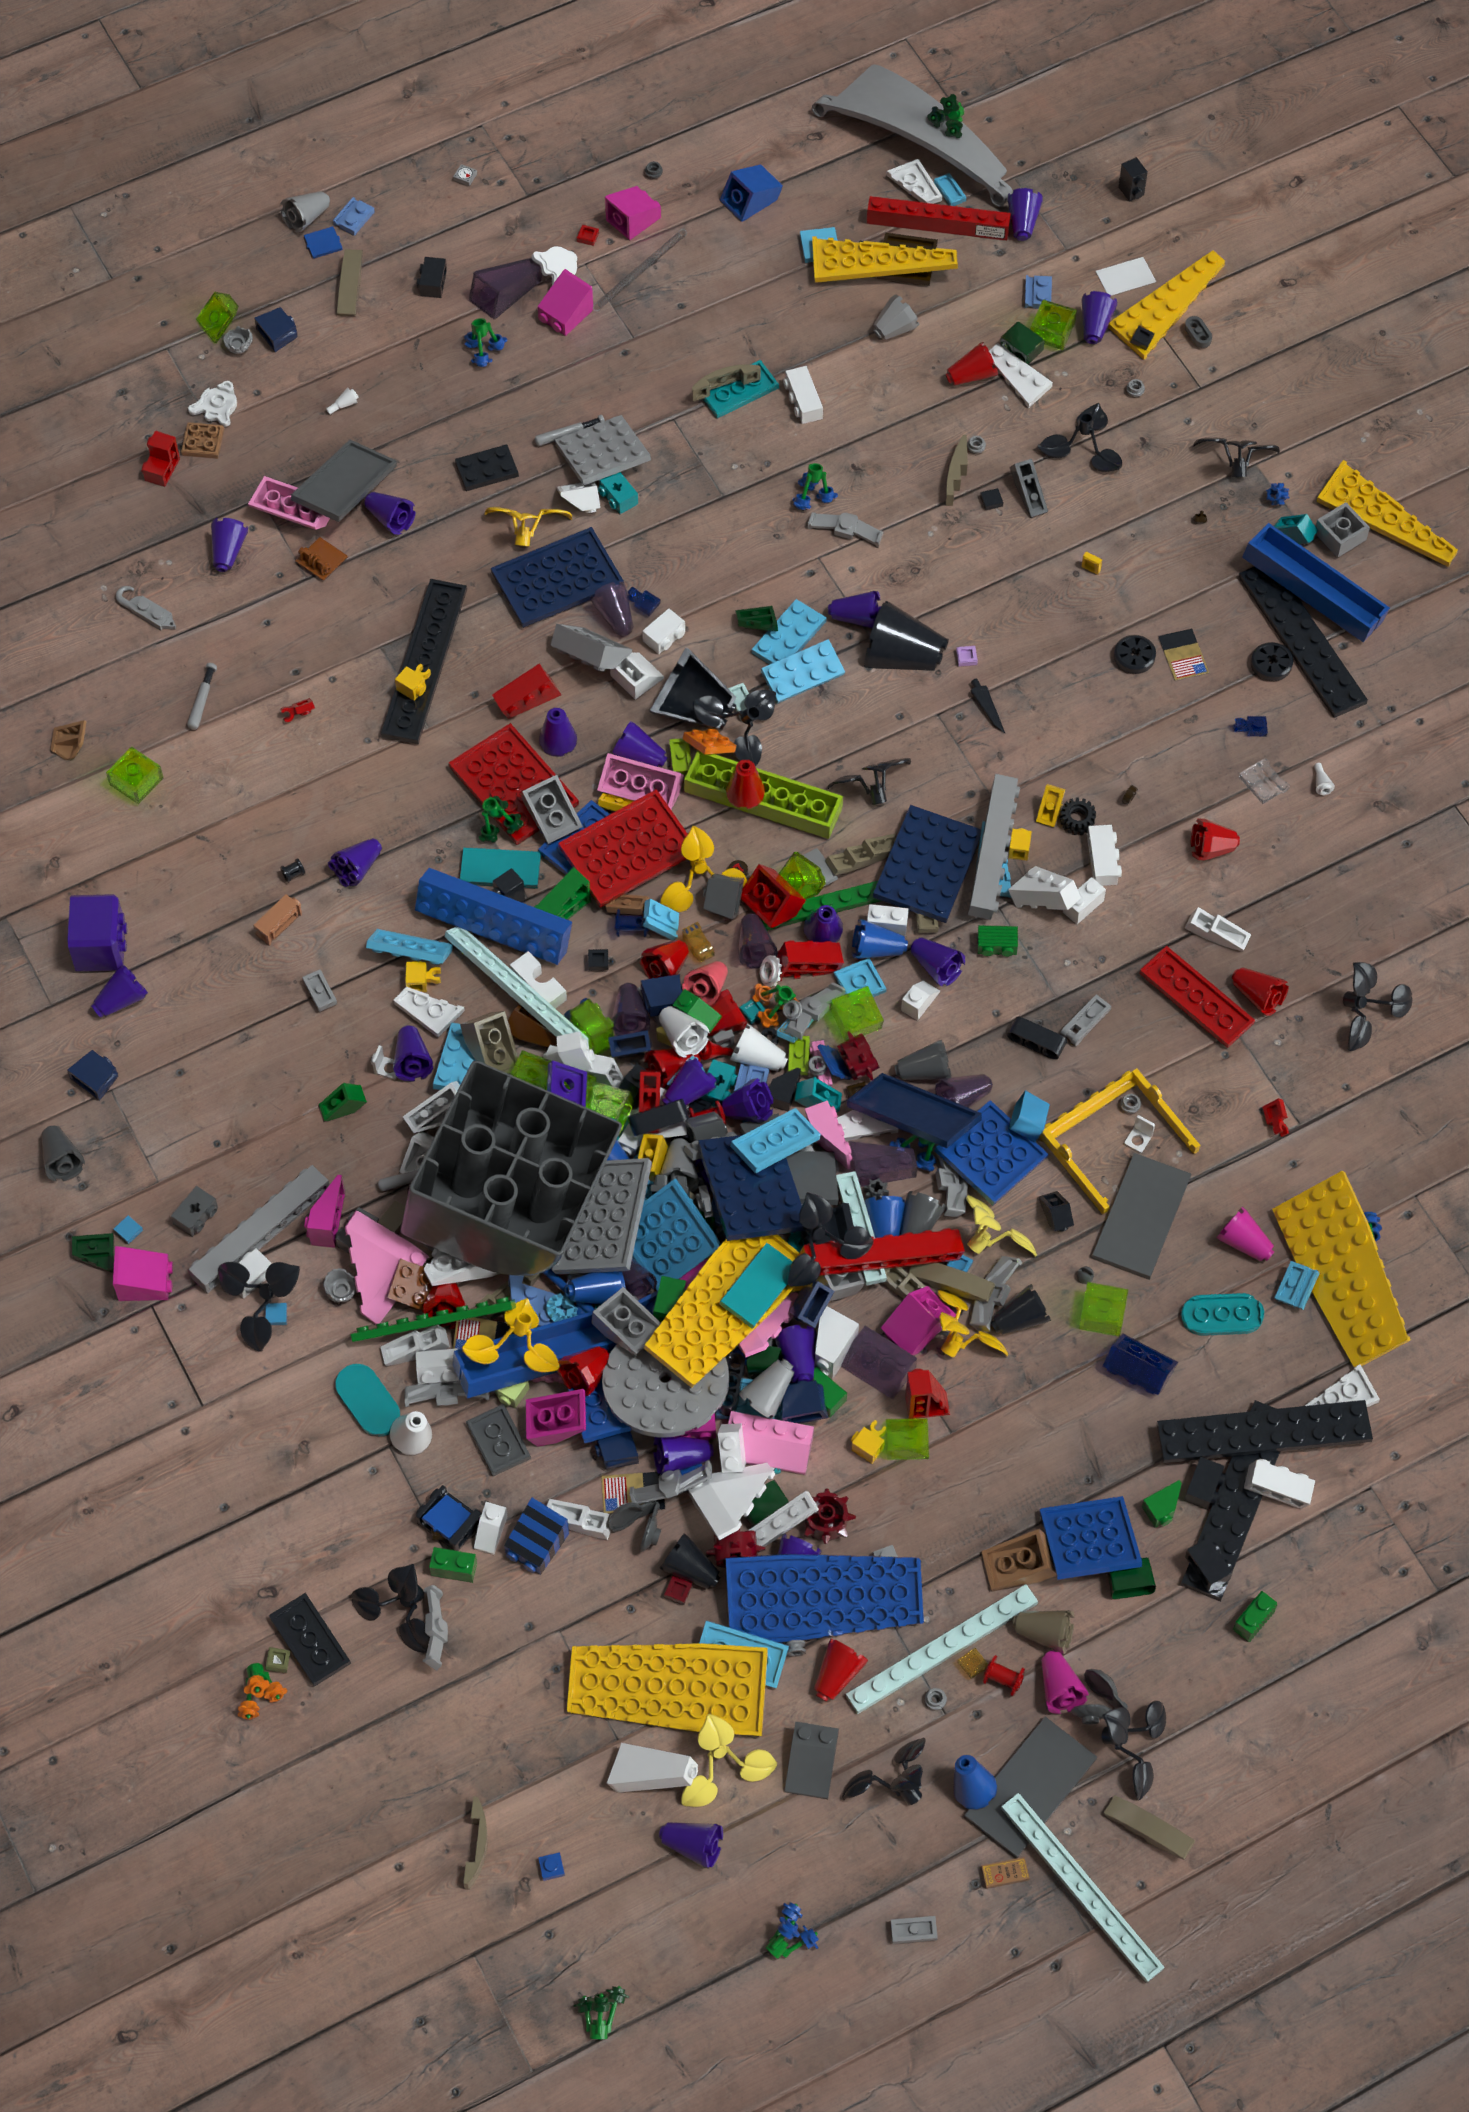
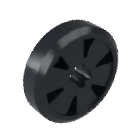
(1272, 651)
(1133, 663)

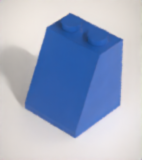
(750, 191)

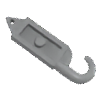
(146, 610)
(703, 1199)

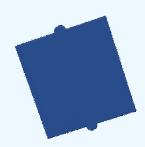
(323, 242)
(834, 1062)
(446, 1517)

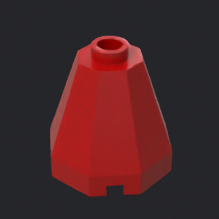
(1212, 839)
(664, 959)
(730, 1012)
(441, 1298)
(583, 1369)

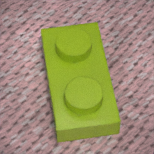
(680, 755)
(799, 1055)

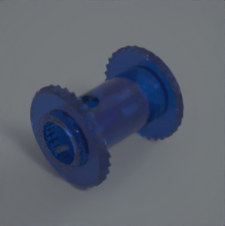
(629, 923)

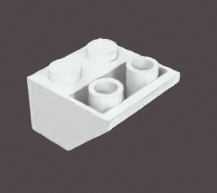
(636, 675)

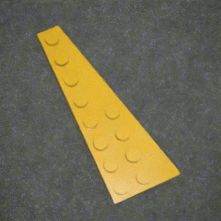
(855, 260)
(1166, 304)
(1383, 514)

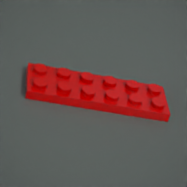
(1197, 996)

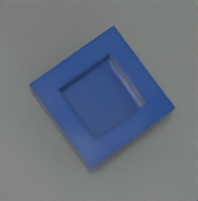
(551, 1866)

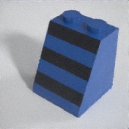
(536, 1537)

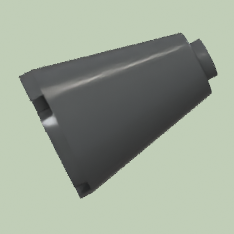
(925, 1064)
(60, 1155)
(920, 1213)

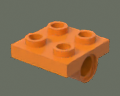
(709, 741)

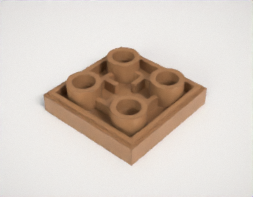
(202, 440)

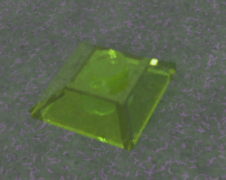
(217, 315)
(803, 875)
(907, 1439)

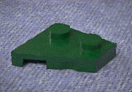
(757, 618)
(95, 1250)

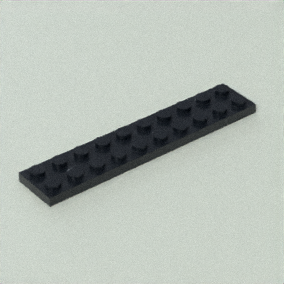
(1305, 642)
(427, 647)
(1264, 1431)
(1231, 1515)

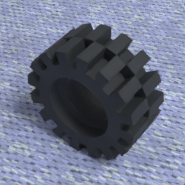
(1077, 806)

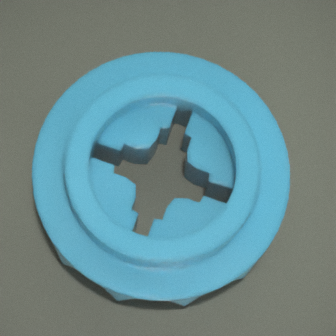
(557, 1314)

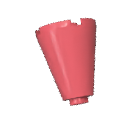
(706, 981)

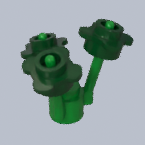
(953, 110)
(495, 808)
(601, 2003)

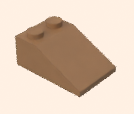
(1019, 1561)

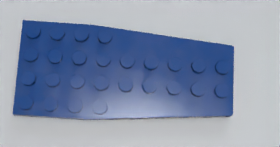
(822, 1594)

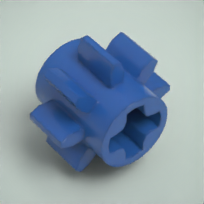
(1277, 494)

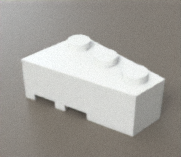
(1046, 889)
(433, 1110)

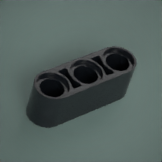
(1036, 1038)
(658, 1117)
(735, 1375)

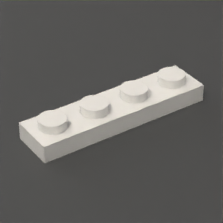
(784, 1519)

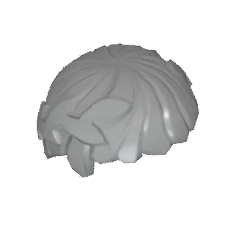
(238, 340)
(339, 1285)

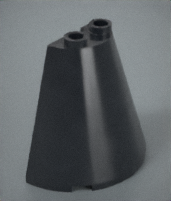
(903, 642)
(687, 683)

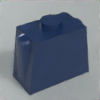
(276, 328)
(660, 993)
(630, 1044)
(93, 1074)
(811, 1303)
(804, 1402)
(617, 1450)

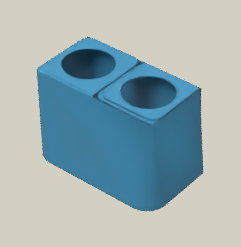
(1029, 1116)

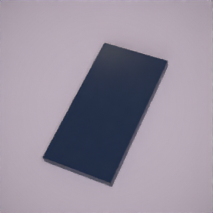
(914, 1110)

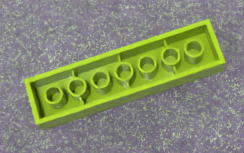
(783, 801)

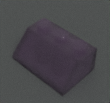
(879, 1362)

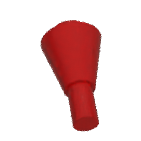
(714, 1050)

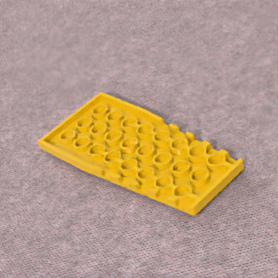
(1334, 1237)
(698, 1328)
(670, 1684)

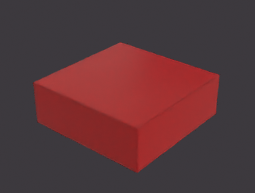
(587, 235)

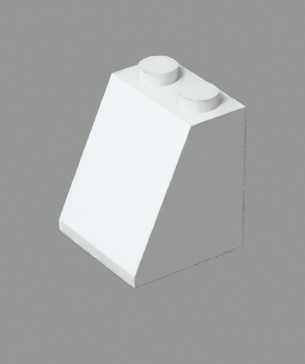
(834, 1341)

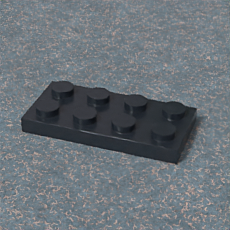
(309, 1639)

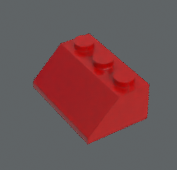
(771, 896)

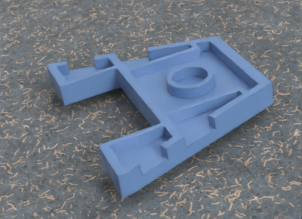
(537, 1297)

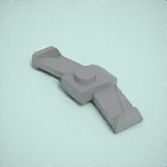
(846, 526)
(814, 1008)
(955, 1186)
(999, 1274)
(444, 1392)
(671, 1484)
(435, 1628)

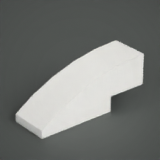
(1217, 930)
(405, 1347)
(583, 1519)

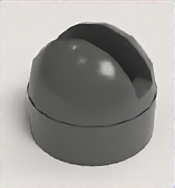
(1084, 1277)

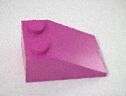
(326, 1215)
(555, 1417)

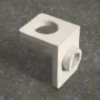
(379, 1062)
(1143, 1129)

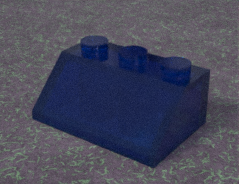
(1139, 1364)

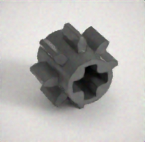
(876, 1185)

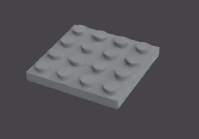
(602, 450)

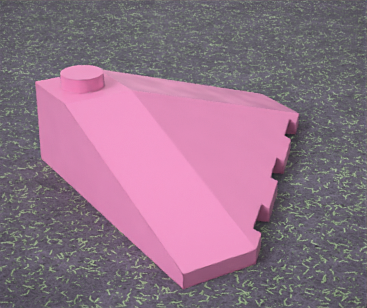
(376, 1258)
(770, 1327)

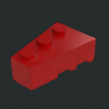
(526, 692)
(809, 957)
(925, 1395)

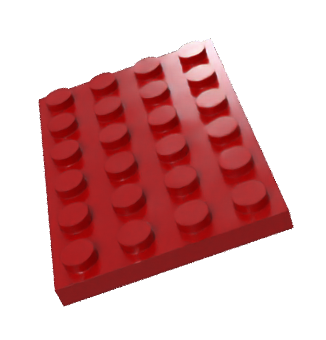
(504, 768)
(626, 847)

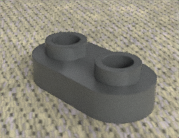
(1200, 334)

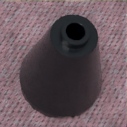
(1021, 1312)
(690, 1564)

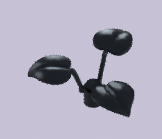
(1088, 421)
(1239, 466)
(758, 705)
(876, 791)
(1363, 980)
(812, 1214)
(280, 1282)
(404, 1583)
(1117, 1732)
(905, 1784)

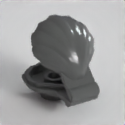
(629, 1512)
(1104, 1687)

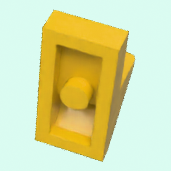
(1050, 805)

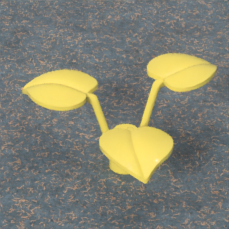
(984, 1216)
(714, 1737)

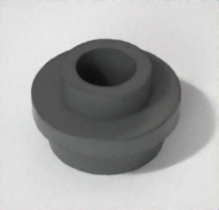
(653, 170)

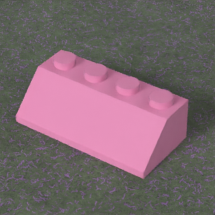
(275, 499)
(636, 779)
(775, 1442)

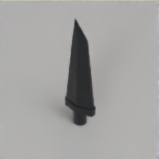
(985, 701)

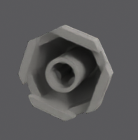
(895, 319)

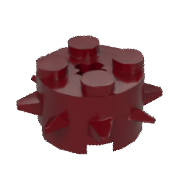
(858, 1056)
(831, 1527)
(735, 1545)

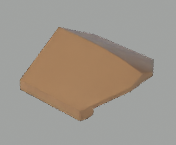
(68, 739)

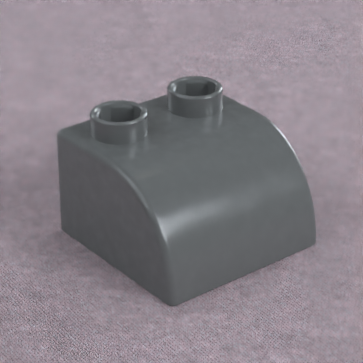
(507, 1174)

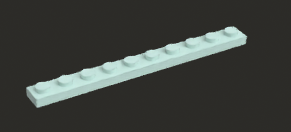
(510, 982)
(941, 1649)
(1082, 1888)

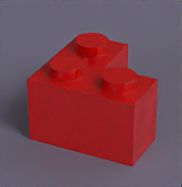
(162, 458)

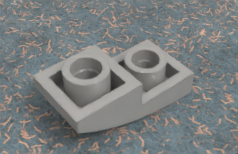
(818, 859)

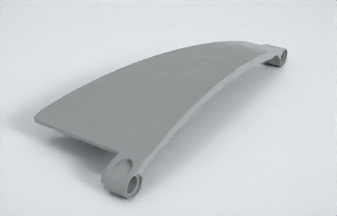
(903, 108)

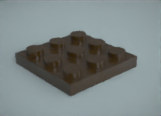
(921, 278)

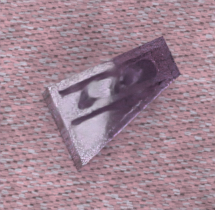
(882, 1162)

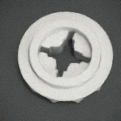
(770, 963)

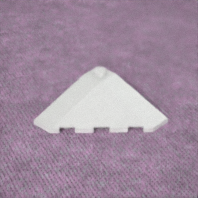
(449, 1269)
(729, 1497)

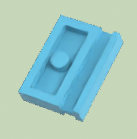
(661, 919)
(1297, 1285)

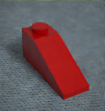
(649, 1091)

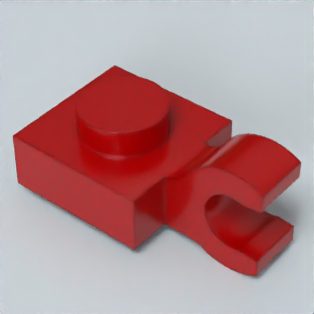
(302, 707)
(1275, 1114)

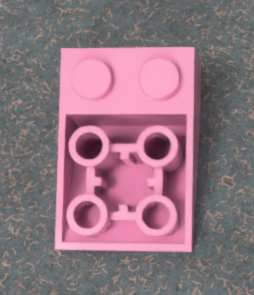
(832, 1138)

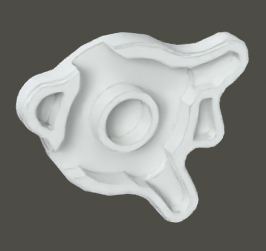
(555, 261)
(216, 403)

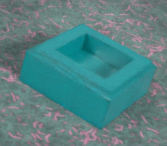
(751, 1009)

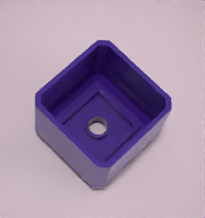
(96, 932)

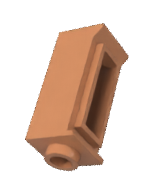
(278, 919)

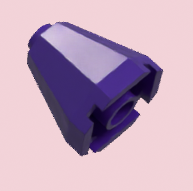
(749, 1102)

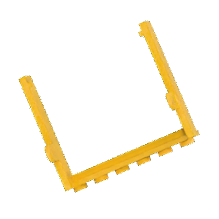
(1096, 1102)

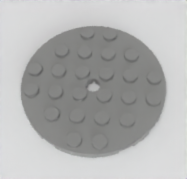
(657, 1407)

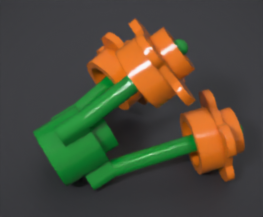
(764, 994)
(257, 1683)

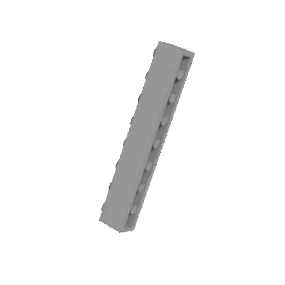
(993, 845)
(261, 1226)

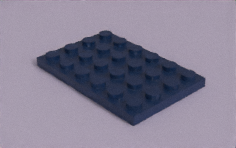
(555, 576)
(927, 864)
(746, 1200)

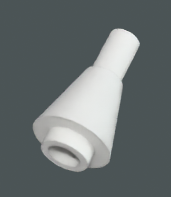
(346, 399)
(1323, 783)

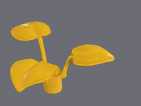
(522, 533)
(695, 848)
(520, 1319)
(954, 1340)

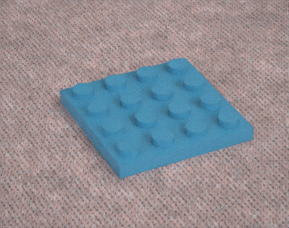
(672, 1234)

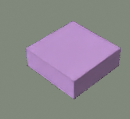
(966, 656)

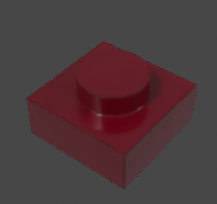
(678, 1590)

